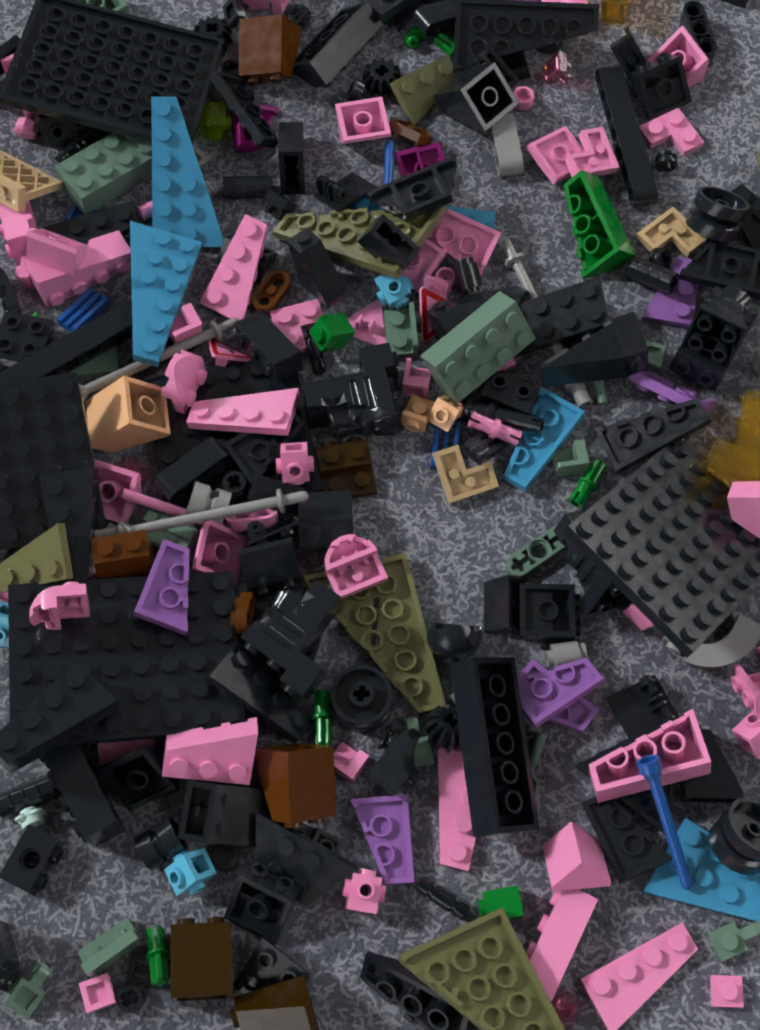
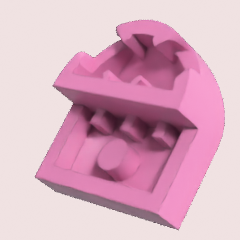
(185, 375)
(353, 565)
(59, 603)

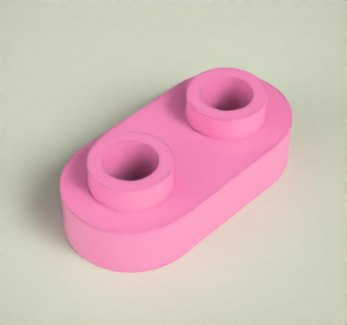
(239, 523)

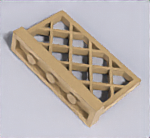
(18, 177)

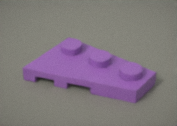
(555, 690)

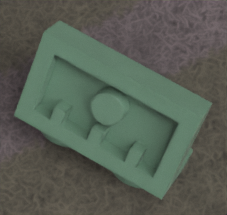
(402, 331)
(109, 947)

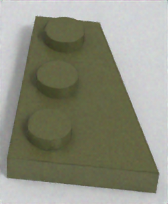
(417, 88)
(40, 561)

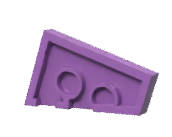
(677, 307)
(664, 388)
(166, 589)
(574, 717)
(388, 835)

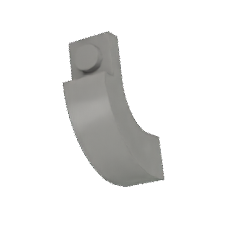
(736, 644)

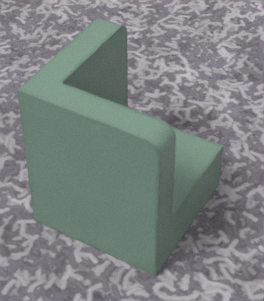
(572, 460)

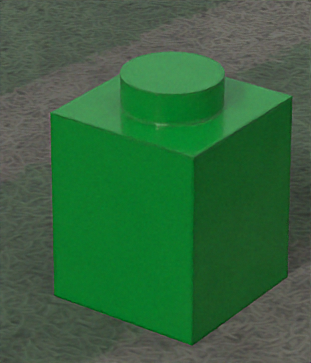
(332, 332)
(506, 897)

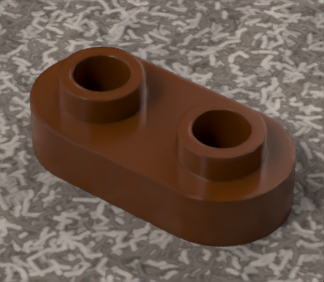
(401, 129)
(268, 292)
(242, 617)

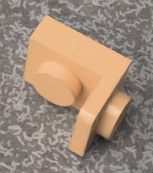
(445, 412)
(416, 413)

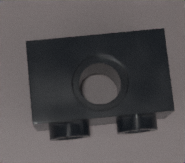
(32, 843)

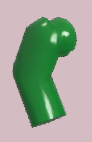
(413, 37)

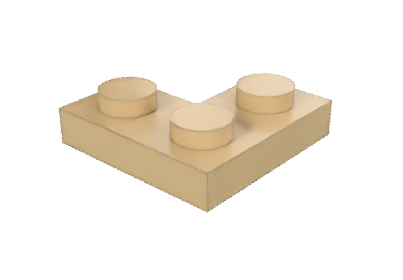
(673, 228)
(459, 481)

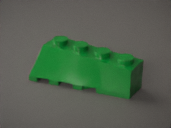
(596, 225)

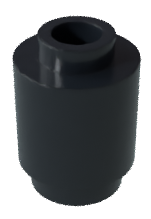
(467, 275)

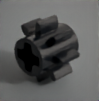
(299, 15)

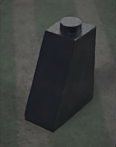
(291, 158)
(316, 268)
(716, 787)

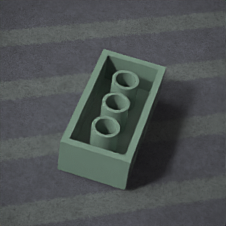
(105, 171)
(478, 346)

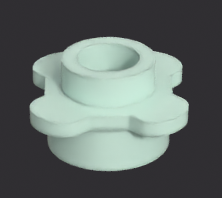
(32, 816)

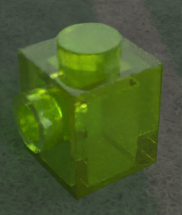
(216, 121)

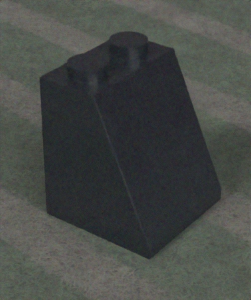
(477, 97)

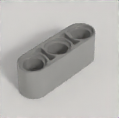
(506, 146)

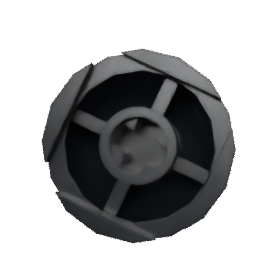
(453, 640)

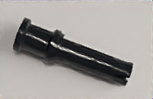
(508, 417)

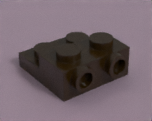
(347, 467)

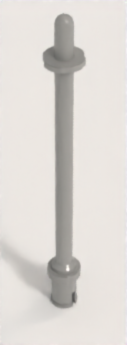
(515, 261)
(214, 332)
(278, 501)

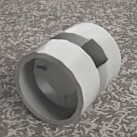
(204, 499)

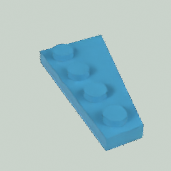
(538, 449)

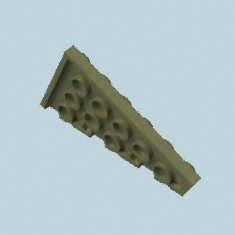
(342, 230)
(400, 635)
(485, 975)

